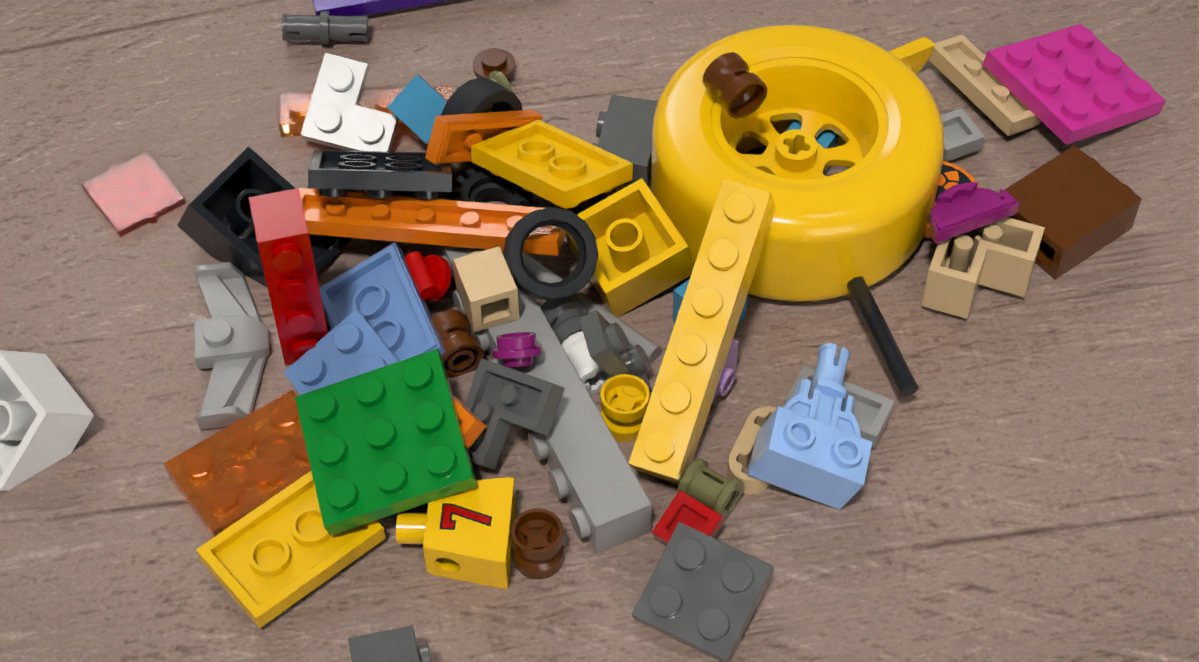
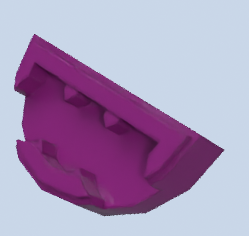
(968, 208)

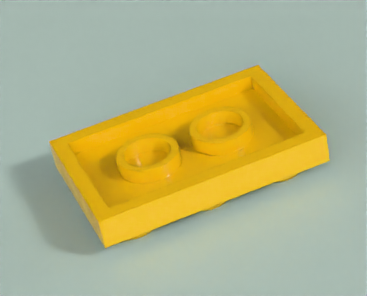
(552, 163)
(282, 552)

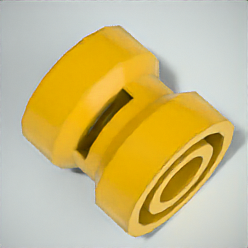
(624, 405)

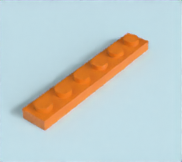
(424, 221)

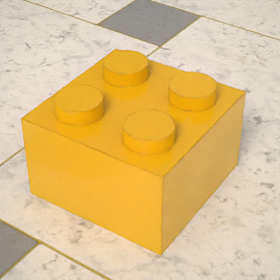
(636, 248)

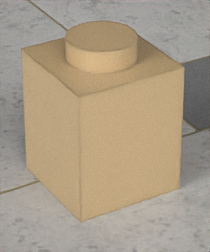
(486, 288)

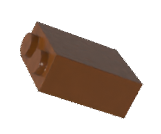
(1077, 206)

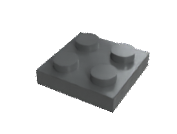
(703, 592)

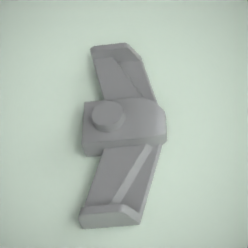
(230, 343)

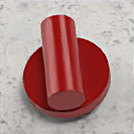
(429, 274)

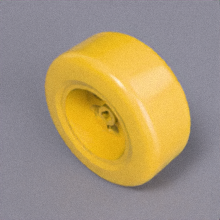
(822, 224)

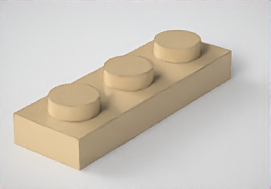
(963, 66)

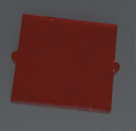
(133, 194)

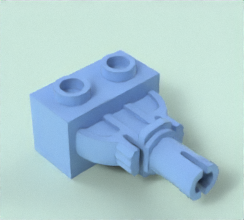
(814, 438)

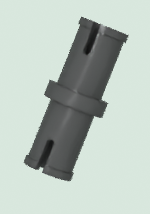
(324, 27)

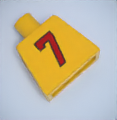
(466, 533)

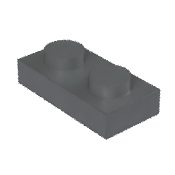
(611, 348)

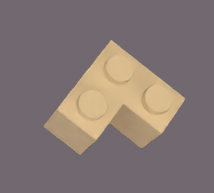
(989, 256)

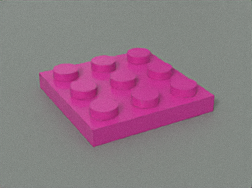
(1073, 83)

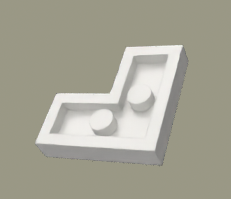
(335, 111)

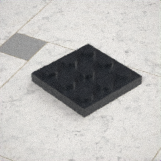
(377, 173)

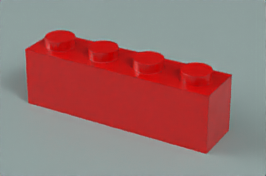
(289, 271)

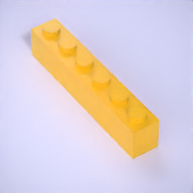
(703, 331)

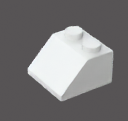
(38, 416)

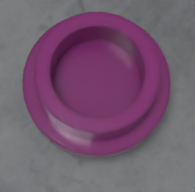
(517, 348)

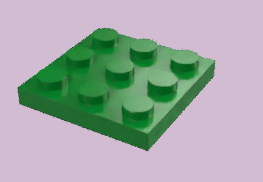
(384, 442)

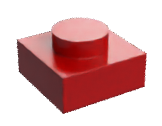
(689, 512)

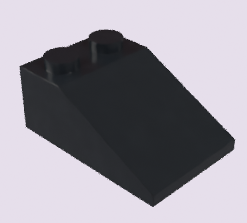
(223, 219)

